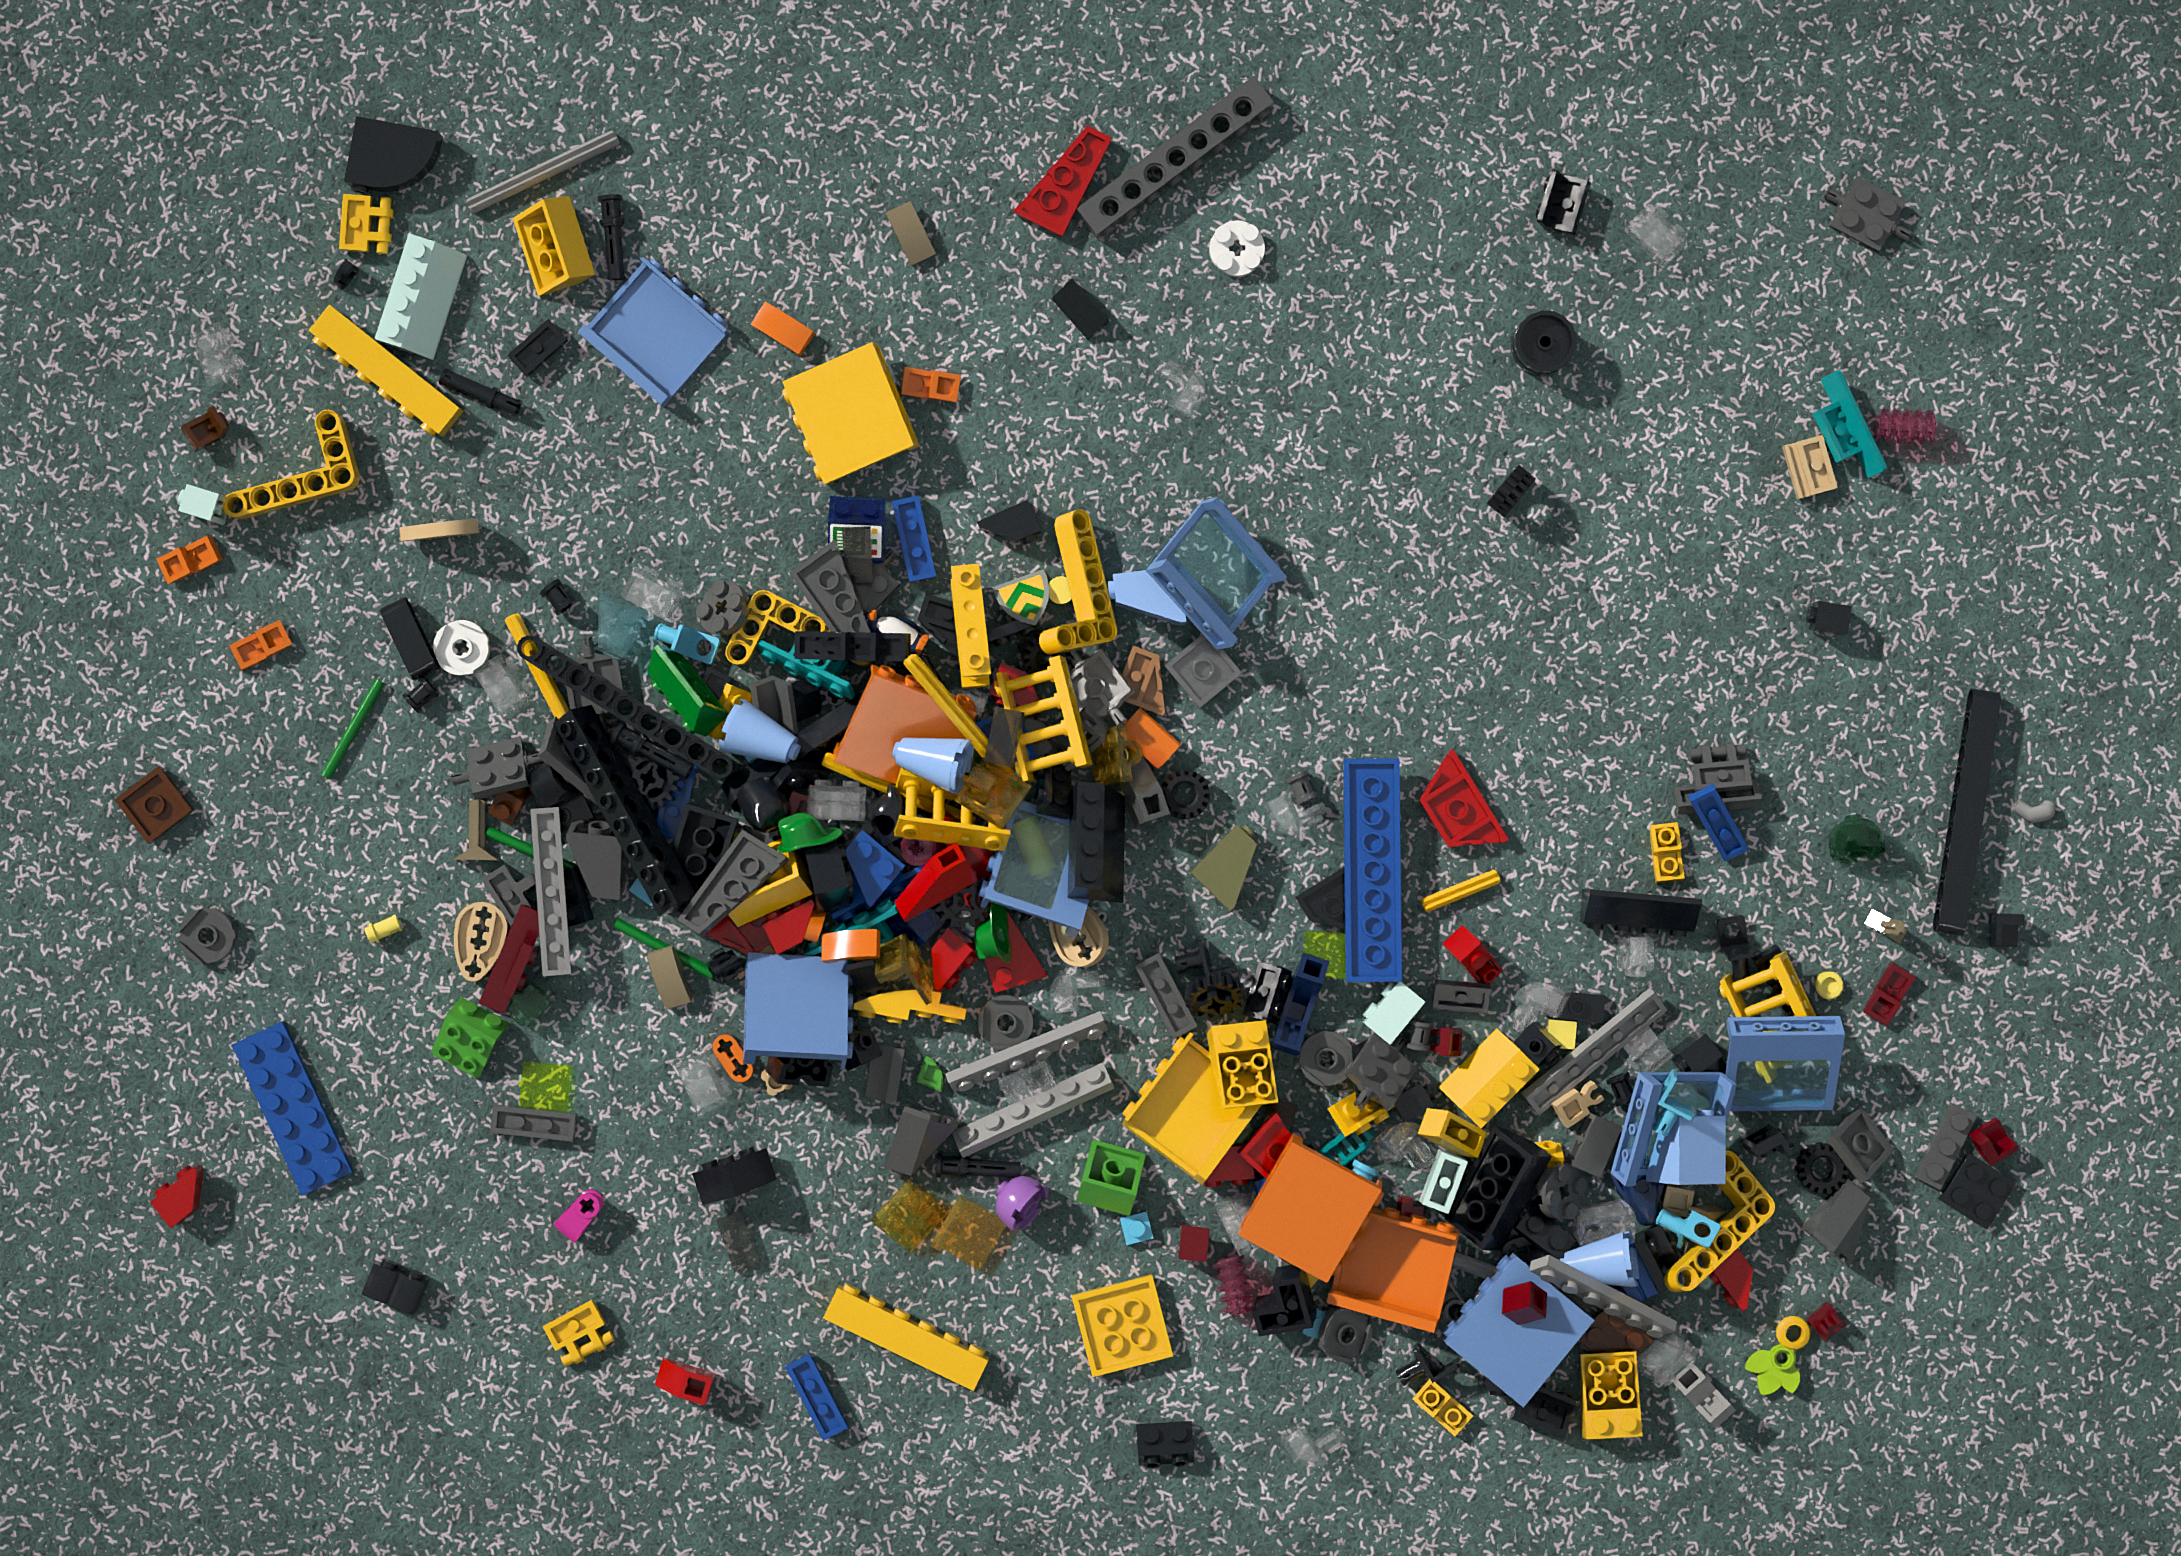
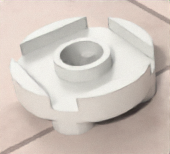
(1247, 236)
(455, 633)

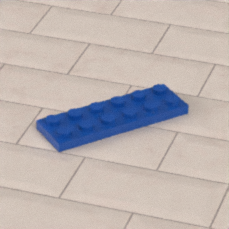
(292, 1108)

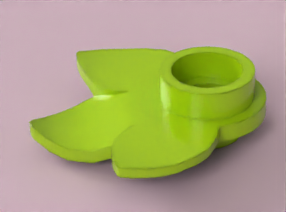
(1771, 1372)

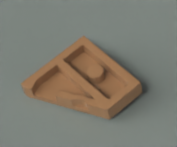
(1144, 677)

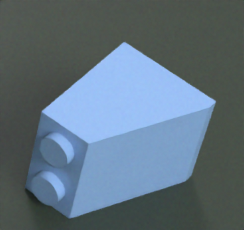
(1141, 594)
(1691, 1151)

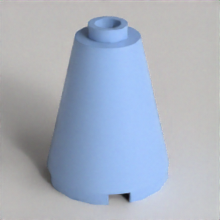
(757, 735)
(936, 760)
(1607, 1260)

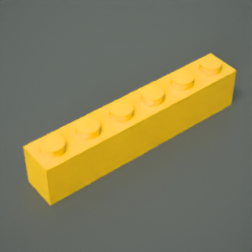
(385, 370)
(906, 1337)

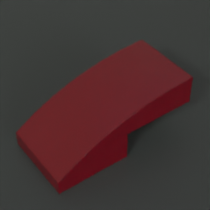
(1888, 993)

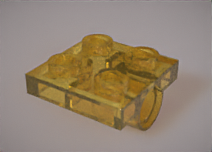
(1108, 758)
(992, 793)
(909, 1215)

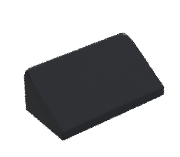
(1080, 309)

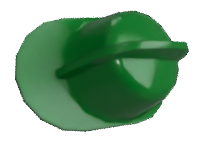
(804, 831)
(993, 935)

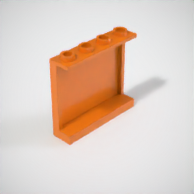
(886, 713)
(1310, 1210)
(1398, 1269)

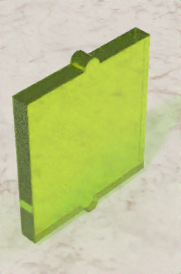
(1328, 947)
(545, 1086)

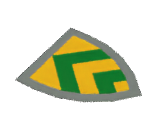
(1024, 597)

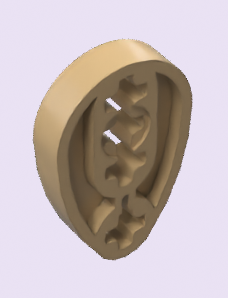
(439, 530)
(465, 932)
(1096, 938)

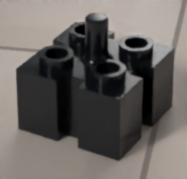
(790, 1070)

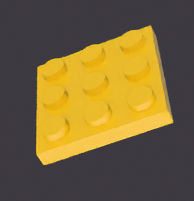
(1122, 1325)

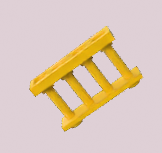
(970, 626)
(1070, 726)
(937, 829)
(1791, 995)

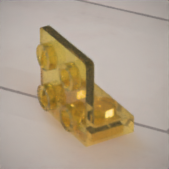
(901, 957)
(969, 1232)

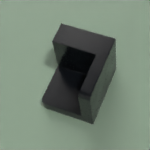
(805, 699)
(2004, 929)

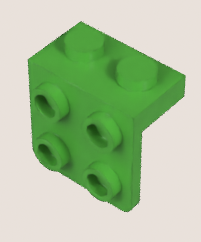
(468, 1037)

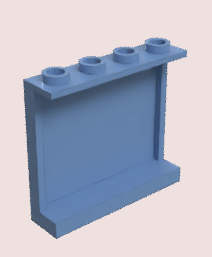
(655, 332)
(796, 1008)
(1513, 1354)

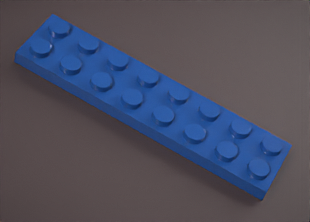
(1372, 870)

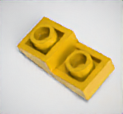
(1666, 853)
(1443, 1407)

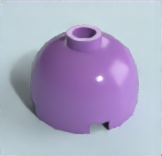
(1019, 1200)

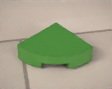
(931, 1074)

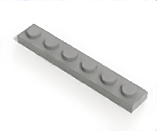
(550, 891)
(1035, 1048)
(1594, 1051)
(1032, 1110)
(1603, 1296)

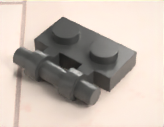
(1725, 775)

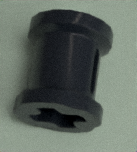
(557, 597)
(420, 695)
(1621, 1088)

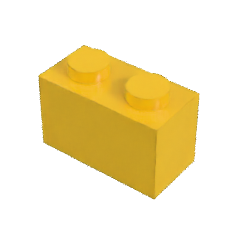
(1452, 1133)

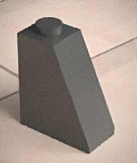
(598, 858)
(917, 1137)
(1840, 1220)

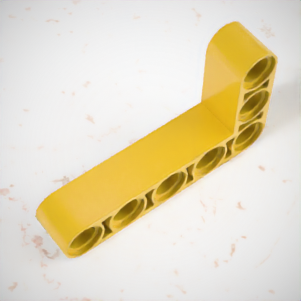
(303, 481)
(1087, 589)
(764, 618)
(1730, 1235)

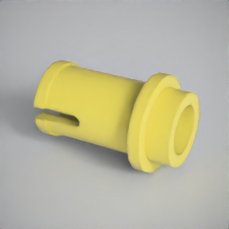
(383, 929)

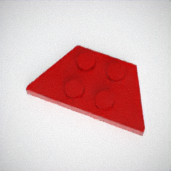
(1458, 807)
(745, 938)

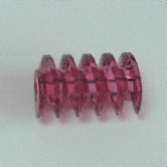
(1905, 425)
(918, 851)
(1233, 1284)

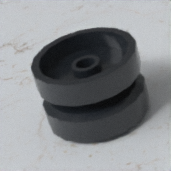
(1532, 355)

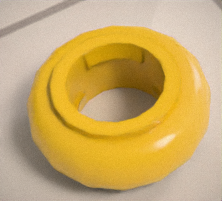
(1786, 1323)

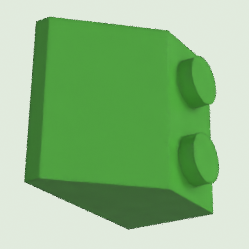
(1111, 1177)

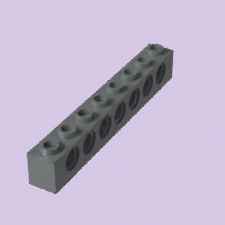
(1249, 94)

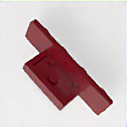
(512, 960)

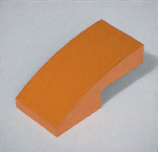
(782, 328)
(930, 384)
(189, 559)
(260, 645)
(850, 944)

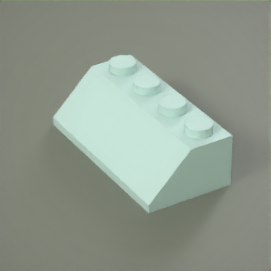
(420, 297)

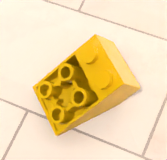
(1242, 1064)
(1609, 1395)

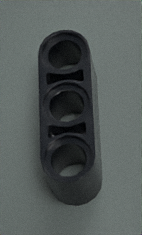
(409, 638)

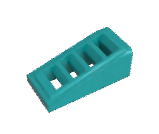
(1354, 1152)

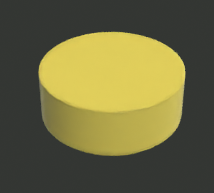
(1059, 590)
(1828, 985)

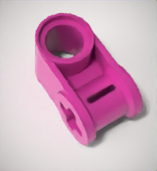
(577, 1217)

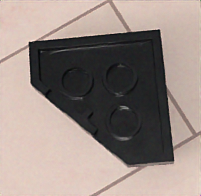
(1326, 902)

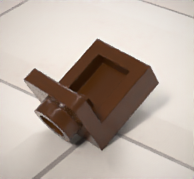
(205, 429)
(509, 804)

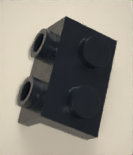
(1562, 202)
(1268, 993)
(1547, 1412)
(1165, 1444)

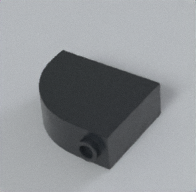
(389, 155)

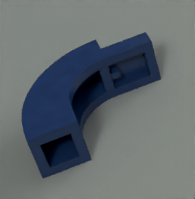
(1299, 1003)

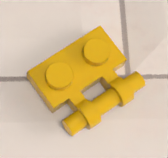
(356, 223)
(574, 1325)

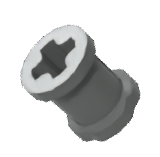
(1301, 787)
(1419, 1035)

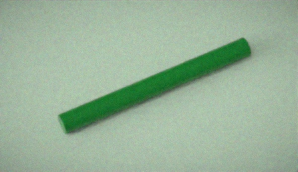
(352, 729)
(519, 845)
(657, 944)

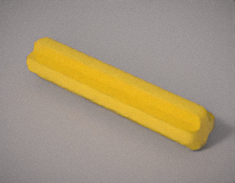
(1460, 890)

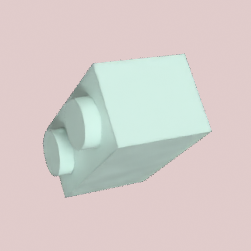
(202, 504)
(1392, 1011)
(1443, 1181)

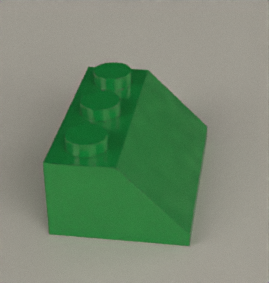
(685, 691)

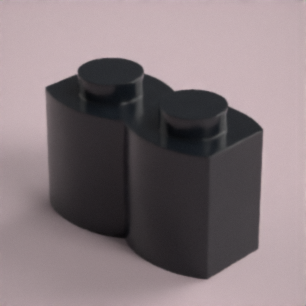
(395, 1287)

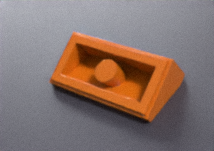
(1154, 740)

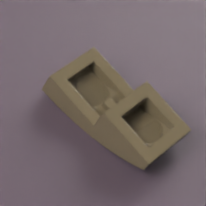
(910, 233)
(668, 977)

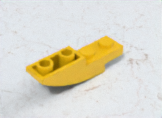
(898, 1004)

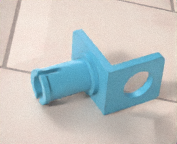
(686, 641)
(1672, 1107)
(1685, 1227)

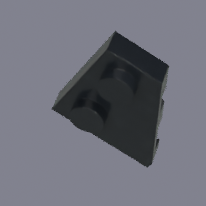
(938, 619)

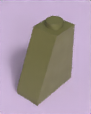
(1226, 865)

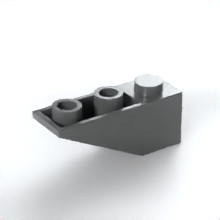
(1144, 794)

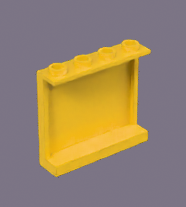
(849, 413)
(1184, 1113)

